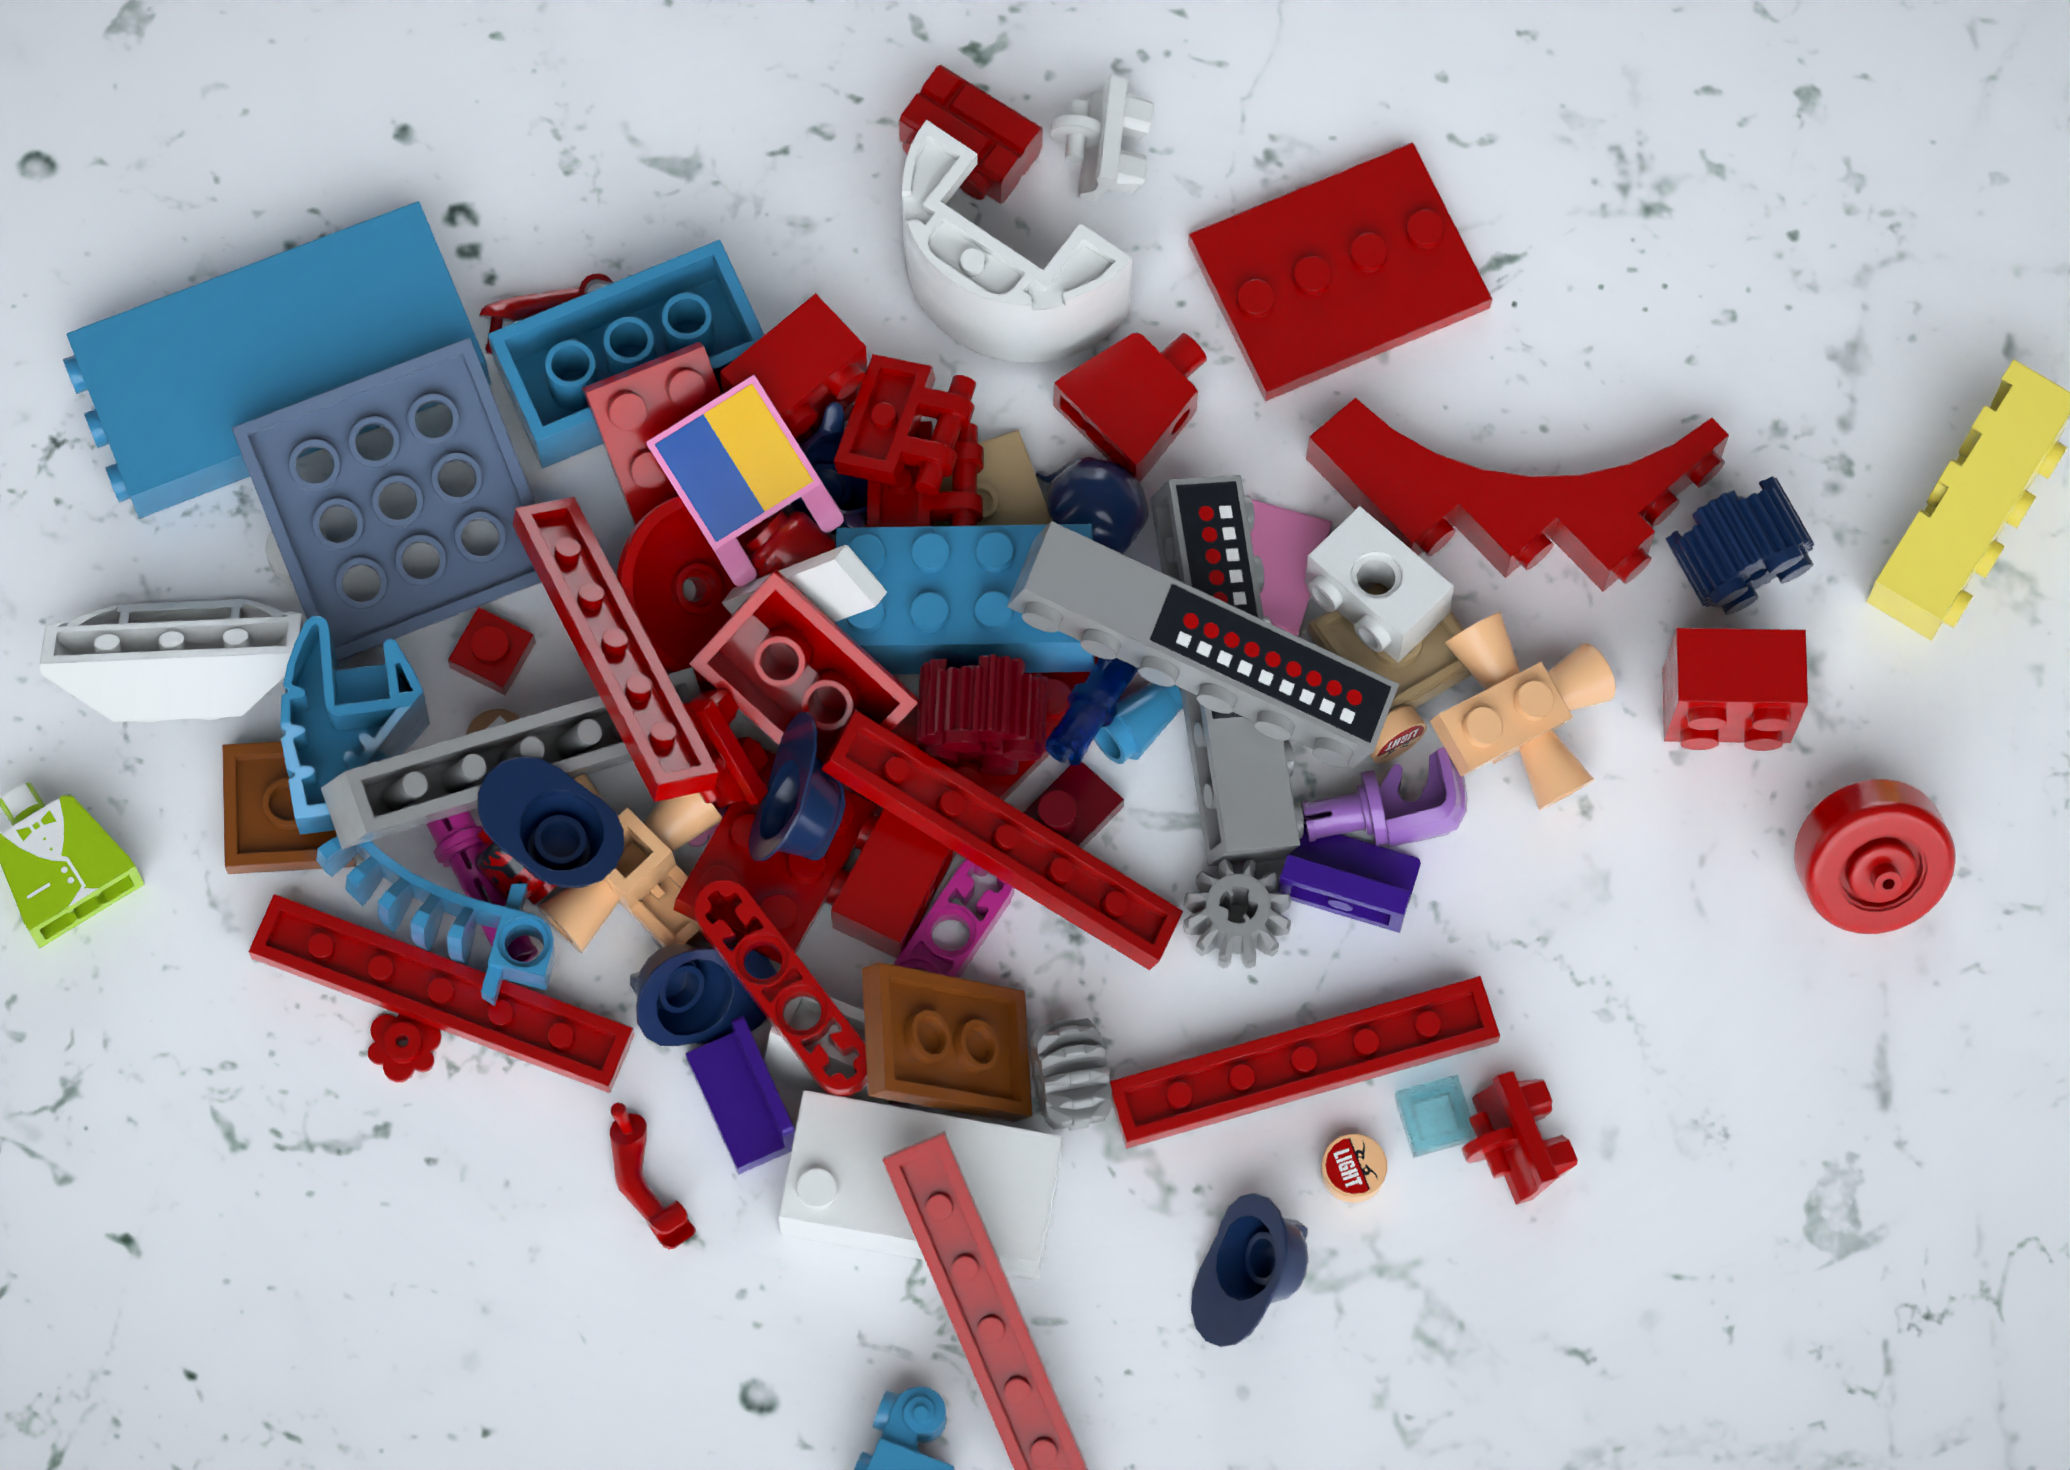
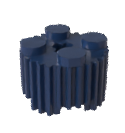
(1742, 546)

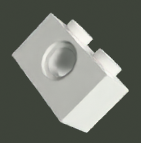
(1366, 553)

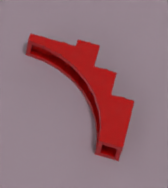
(1509, 516)

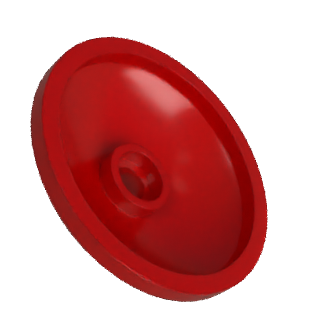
(652, 568)

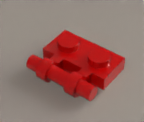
(887, 417)
(908, 507)

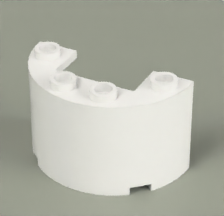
(987, 291)

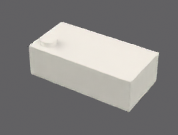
(845, 1196)

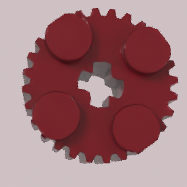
(982, 713)

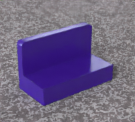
(1351, 879)
(742, 1098)

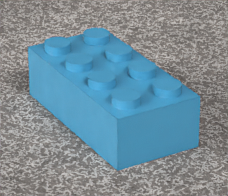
(614, 330)
(952, 598)

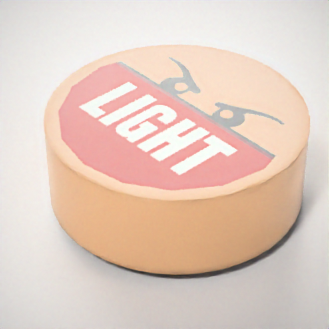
(1400, 732)
(1354, 1168)

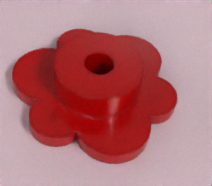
(397, 1061)

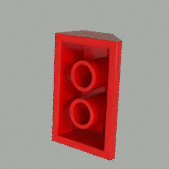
(791, 658)

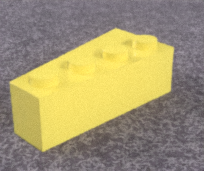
(1974, 502)

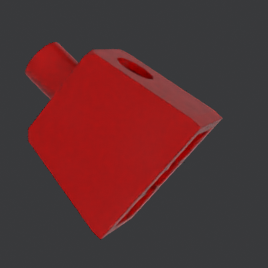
(1132, 399)

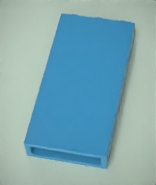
(256, 341)

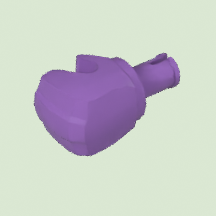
(1387, 814)

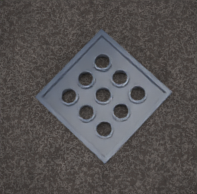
(332, 423)

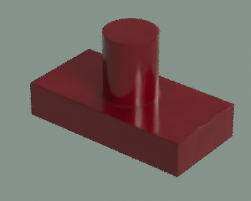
(1076, 805)

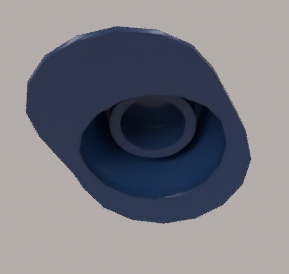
(801, 800)
(550, 823)
(693, 995)
(1249, 1265)

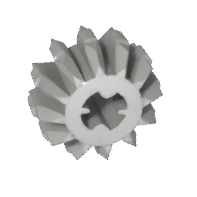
(1260, 922)
(1070, 1073)

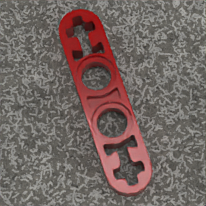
(788, 983)

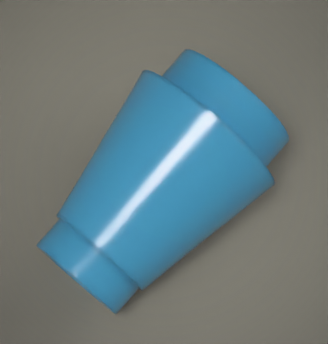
(1139, 721)

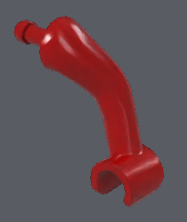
(525, 306)
(628, 1147)

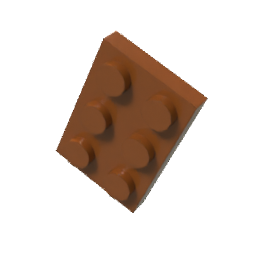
(946, 1042)

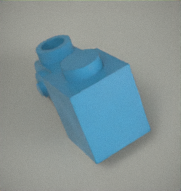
(905, 1421)

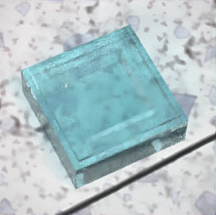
(1435, 1115)

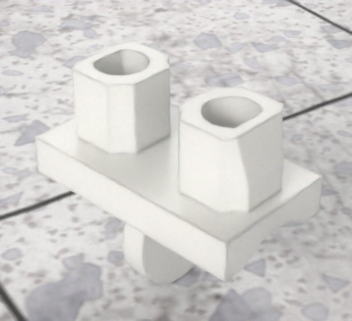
(1095, 135)

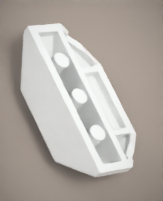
(171, 658)

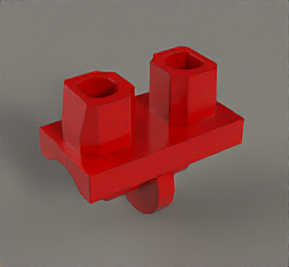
(736, 759)
(1512, 1140)

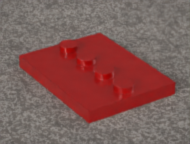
(1339, 271)

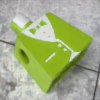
(60, 863)

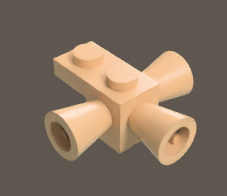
(1521, 709)
(644, 877)

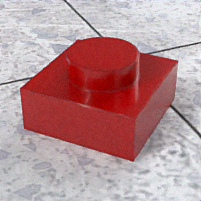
(491, 651)

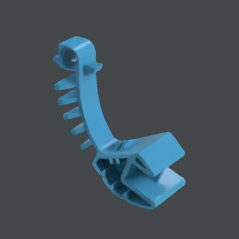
(363, 716)

